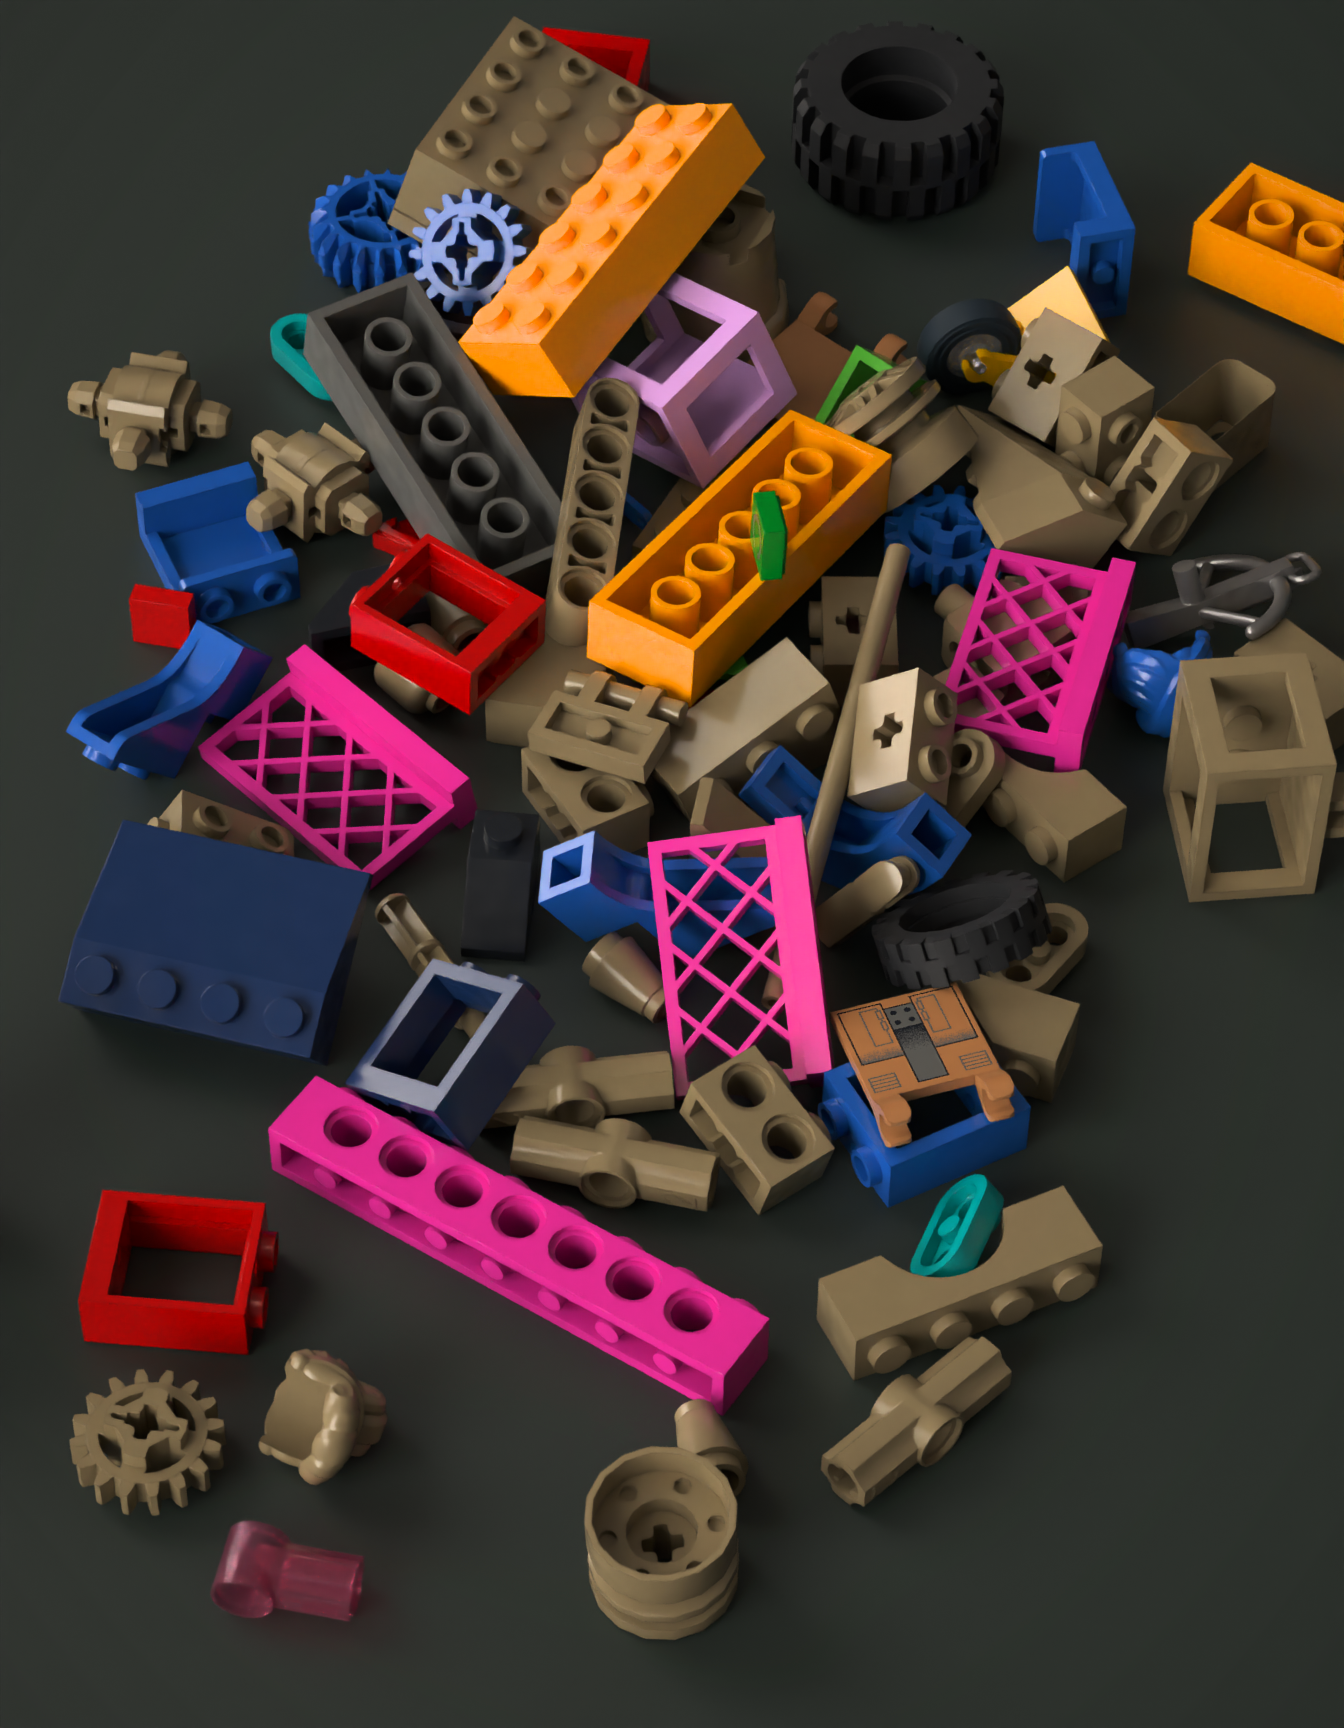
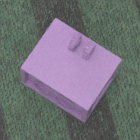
(696, 394)

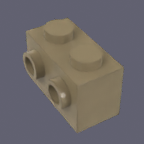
(1103, 418)

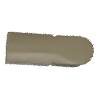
(865, 899)

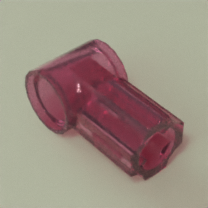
(269, 1572)

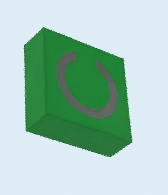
(768, 535)

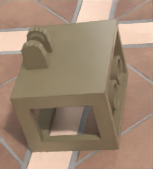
(1245, 736)

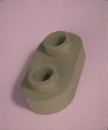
(976, 780)
(1050, 963)

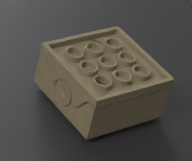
(522, 128)

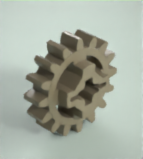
(148, 1442)

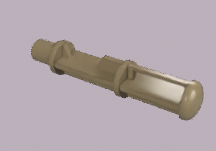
(419, 946)

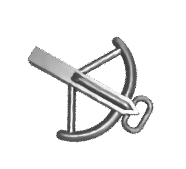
(1224, 600)

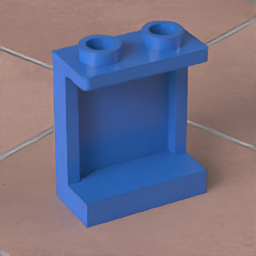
(1083, 205)
(207, 547)

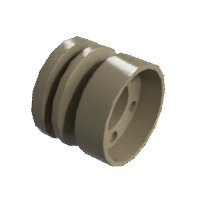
(896, 421)
(655, 1509)

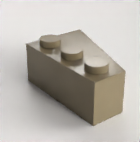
(742, 721)

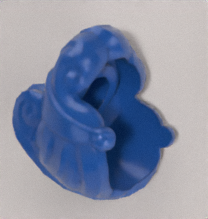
(1150, 681)

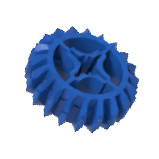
(353, 235)

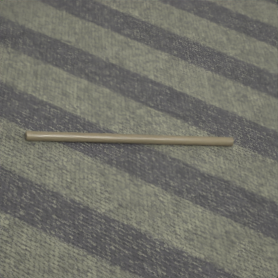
(839, 761)

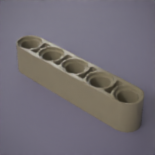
(591, 507)

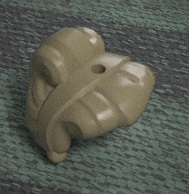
(322, 1416)

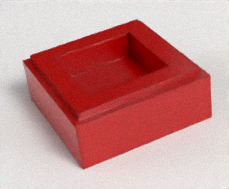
(161, 615)

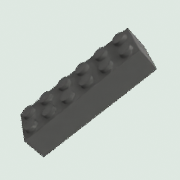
(435, 429)

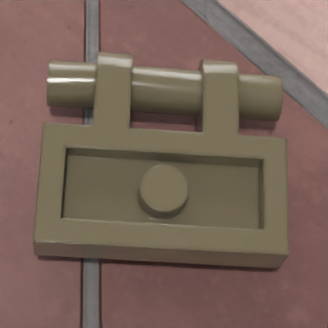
(607, 725)

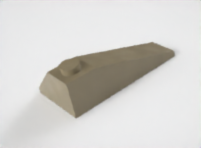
(1036, 499)

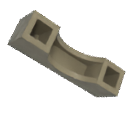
(1059, 817)
(888, 1315)

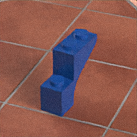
(160, 718)
(605, 888)

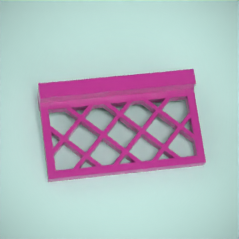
(1089, 655)
(367, 728)
(794, 934)

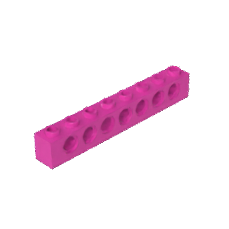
(520, 1244)

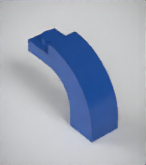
(862, 836)

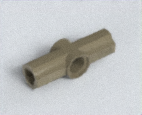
(583, 1089)
(615, 1163)
(916, 1420)

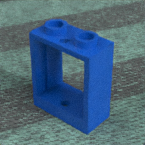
(927, 1161)

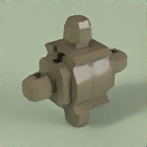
(150, 409)
(313, 484)

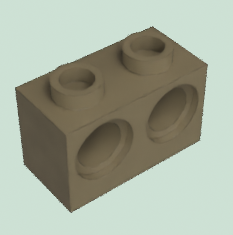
(1166, 484)
(584, 799)
(746, 1133)

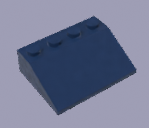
(218, 942)

